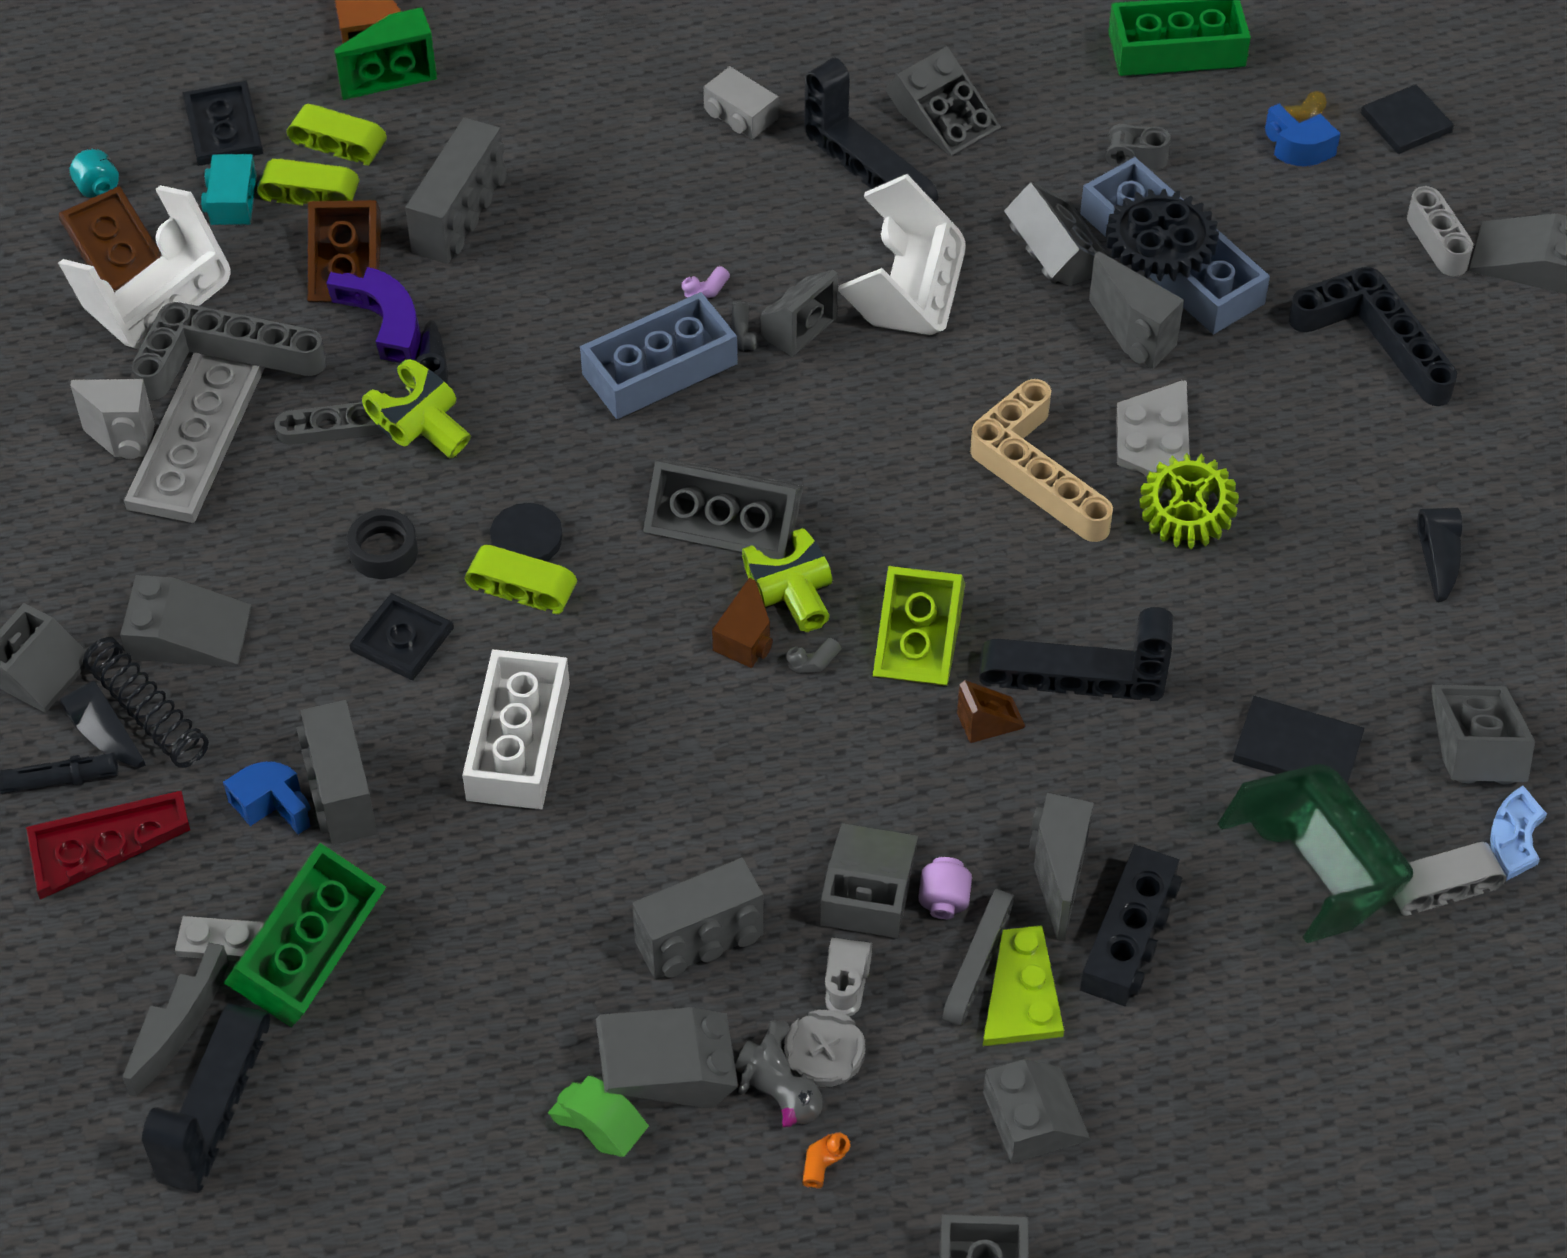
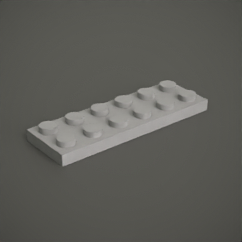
(193, 438)

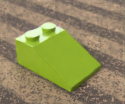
(919, 625)

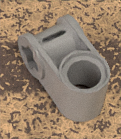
(846, 974)

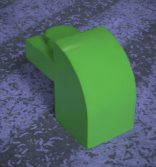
(604, 1117)

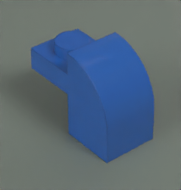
(1302, 142)
(267, 788)

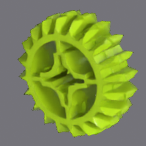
(1204, 481)

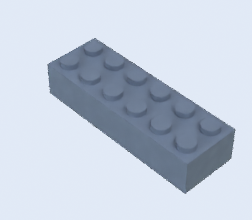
(1217, 294)

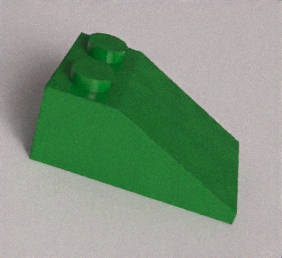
(387, 55)

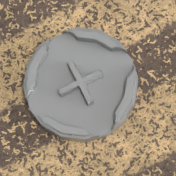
(825, 1047)

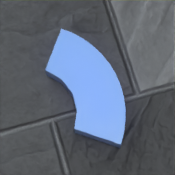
(1513, 832)

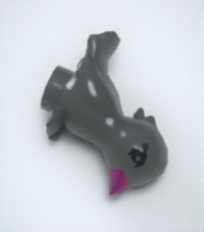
(769, 1071)

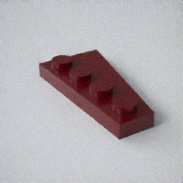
(93, 841)

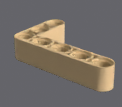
(1001, 448)

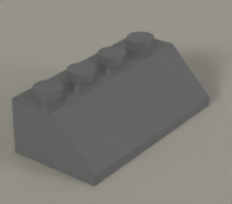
(722, 507)

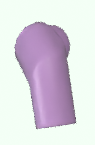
(710, 287)

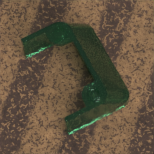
(1333, 835)

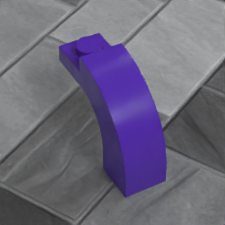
(381, 293)

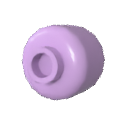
(945, 887)

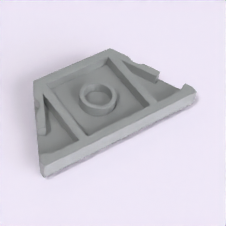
(1153, 428)

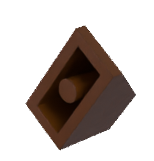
(744, 628)

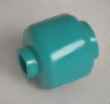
(93, 172)

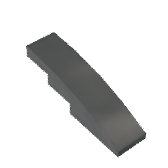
(170, 1028)

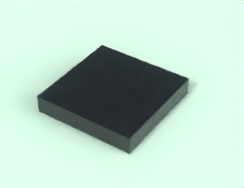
(1407, 119)
(401, 636)

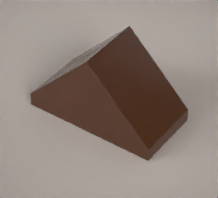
(986, 712)

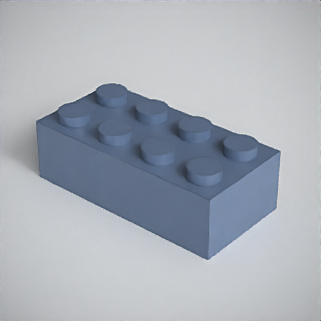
(659, 355)

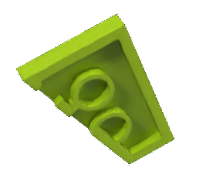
(1023, 991)

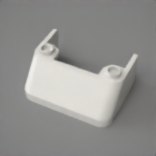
(925, 264)
(187, 273)

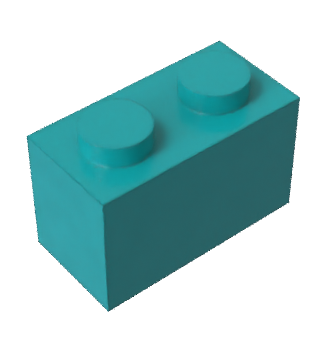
(230, 189)

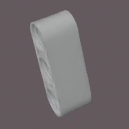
(1439, 231)
(1449, 876)

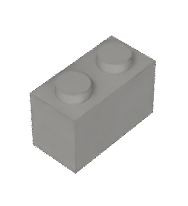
(740, 102)

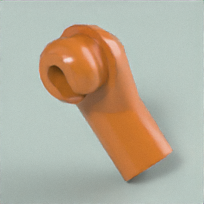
(822, 1155)

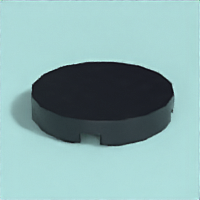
(528, 531)

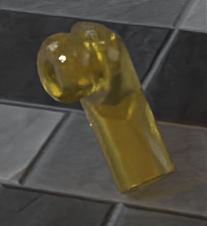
(1312, 106)

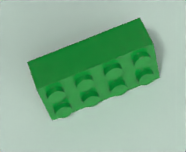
(1178, 35)
(305, 935)

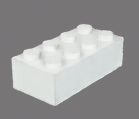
(516, 729)

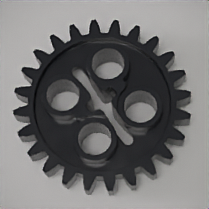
(1162, 234)

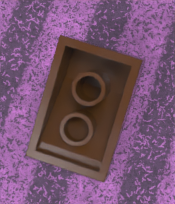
(341, 241)

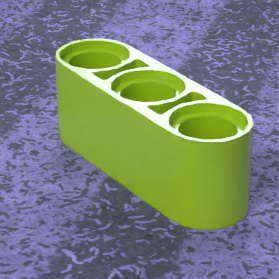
(337, 133)
(304, 181)
(521, 578)

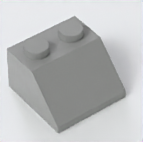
(116, 414)

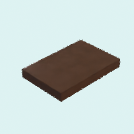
(110, 237)

